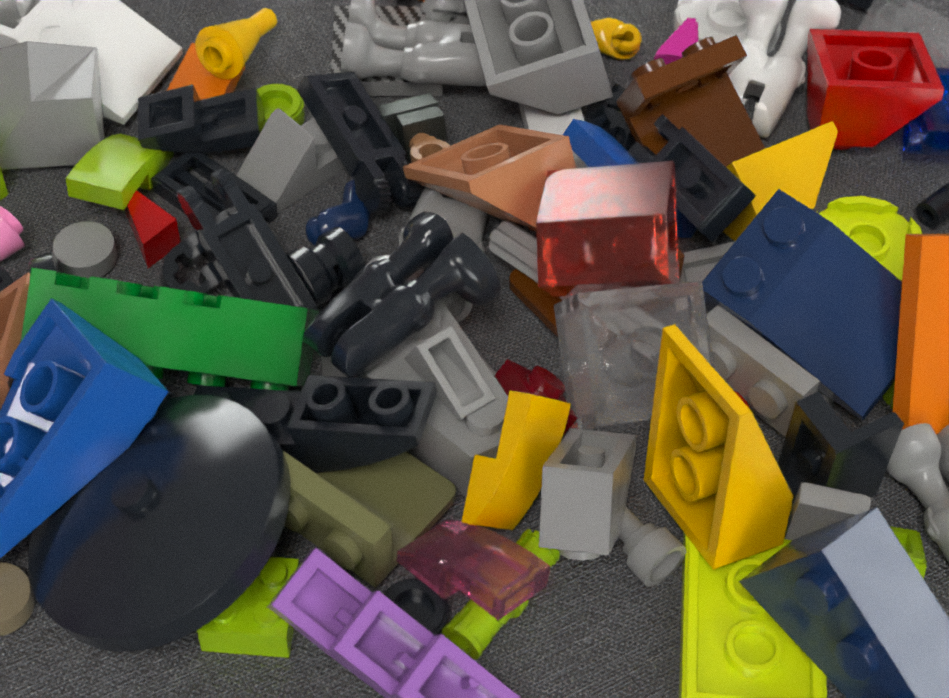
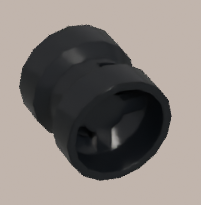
(327, 264)

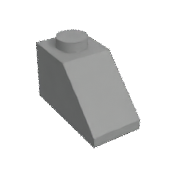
(585, 493)

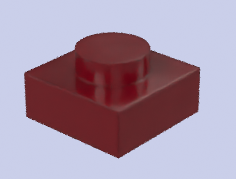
(535, 381)

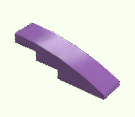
(377, 637)

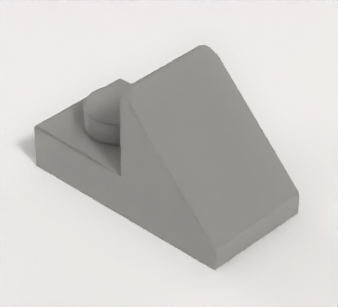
(289, 160)

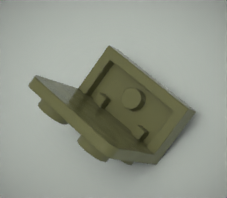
(367, 510)

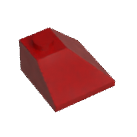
(868, 83)

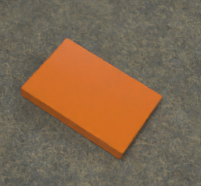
(923, 333)

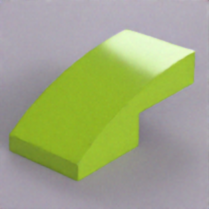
(115, 171)

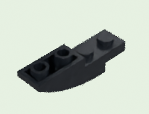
(339, 419)

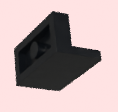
(829, 454)

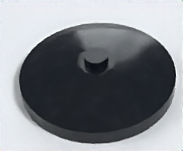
(164, 529)

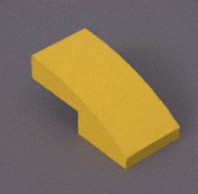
(507, 485)

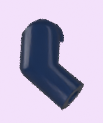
(349, 216)

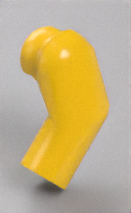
(616, 38)

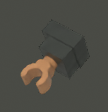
(417, 125)

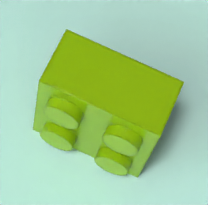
(248, 623)

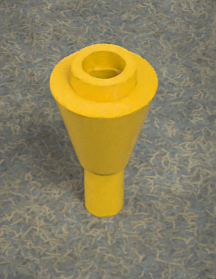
(228, 45)

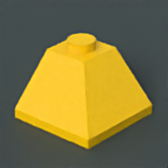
(791, 166)

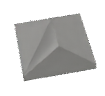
(48, 105)

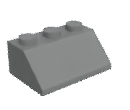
(539, 52)

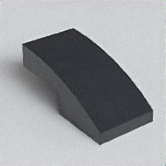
(185, 123)

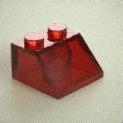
(607, 228)

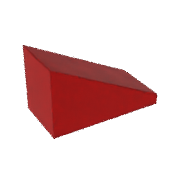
(153, 228)

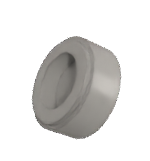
(85, 249)

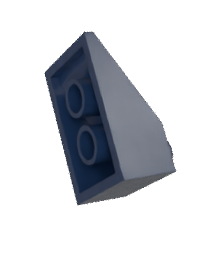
(813, 300)

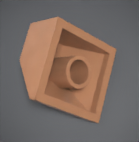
(496, 171)

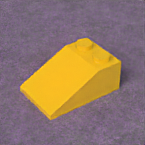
(712, 459)

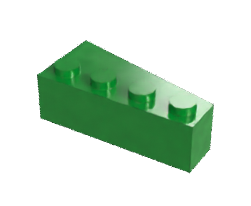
(186, 328)

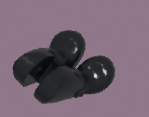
(382, 312)

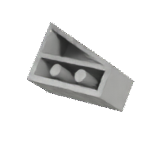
(446, 443)

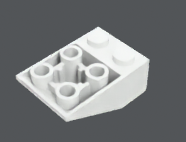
(129, 48)

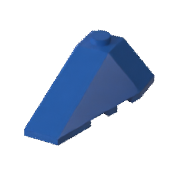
(66, 416)

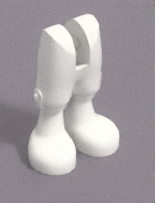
(777, 76)

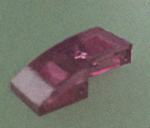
(476, 562)

